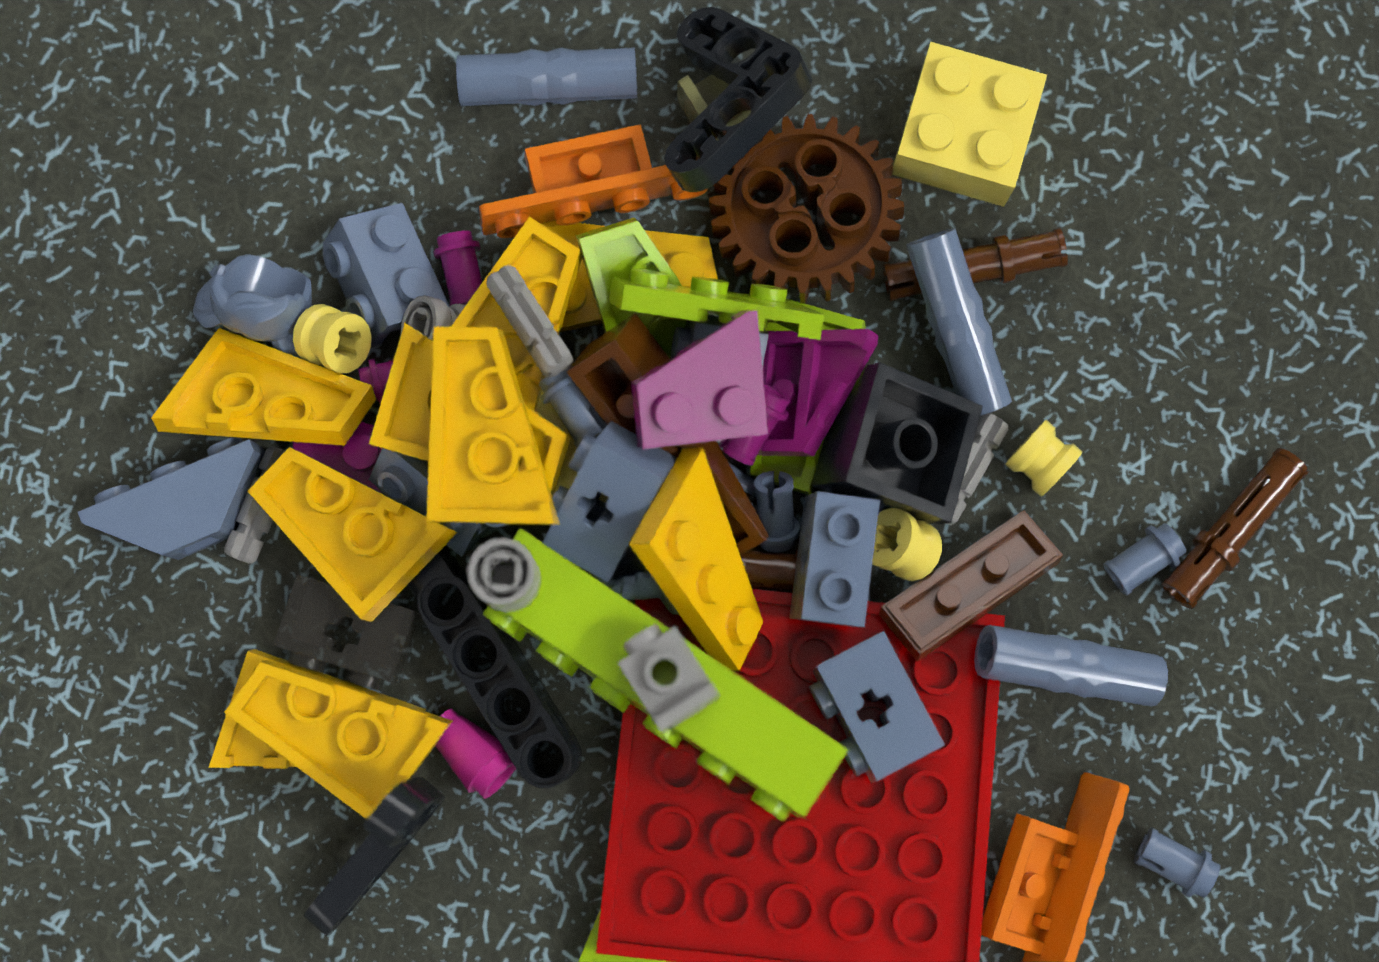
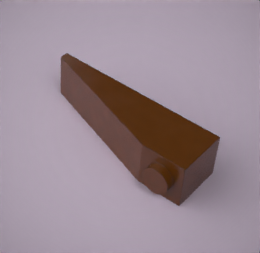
(605, 379)

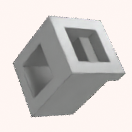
(683, 697)

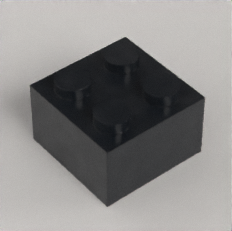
(899, 444)

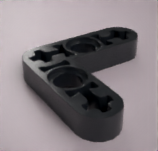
(772, 72)
(391, 829)

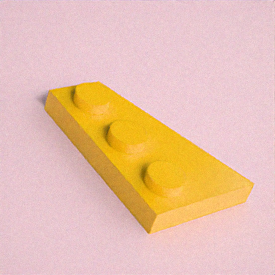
(406, 409)

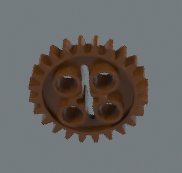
(854, 186)

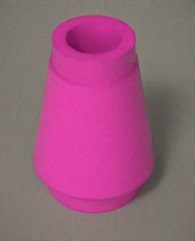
(474, 755)

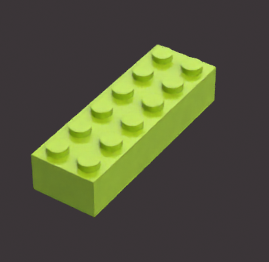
(738, 734)

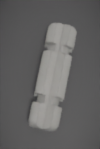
(529, 321)
(988, 435)
(253, 520)

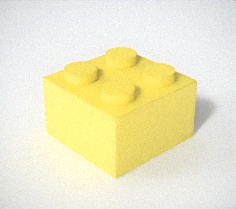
(969, 124)

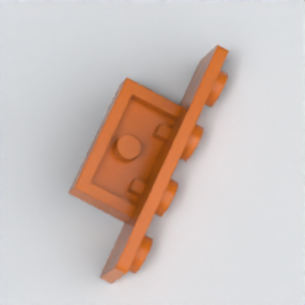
(583, 178)
(1054, 874)

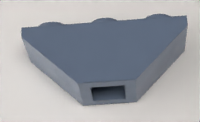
(183, 503)

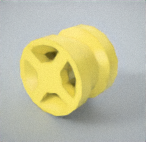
(332, 338)
(1043, 458)
(906, 545)

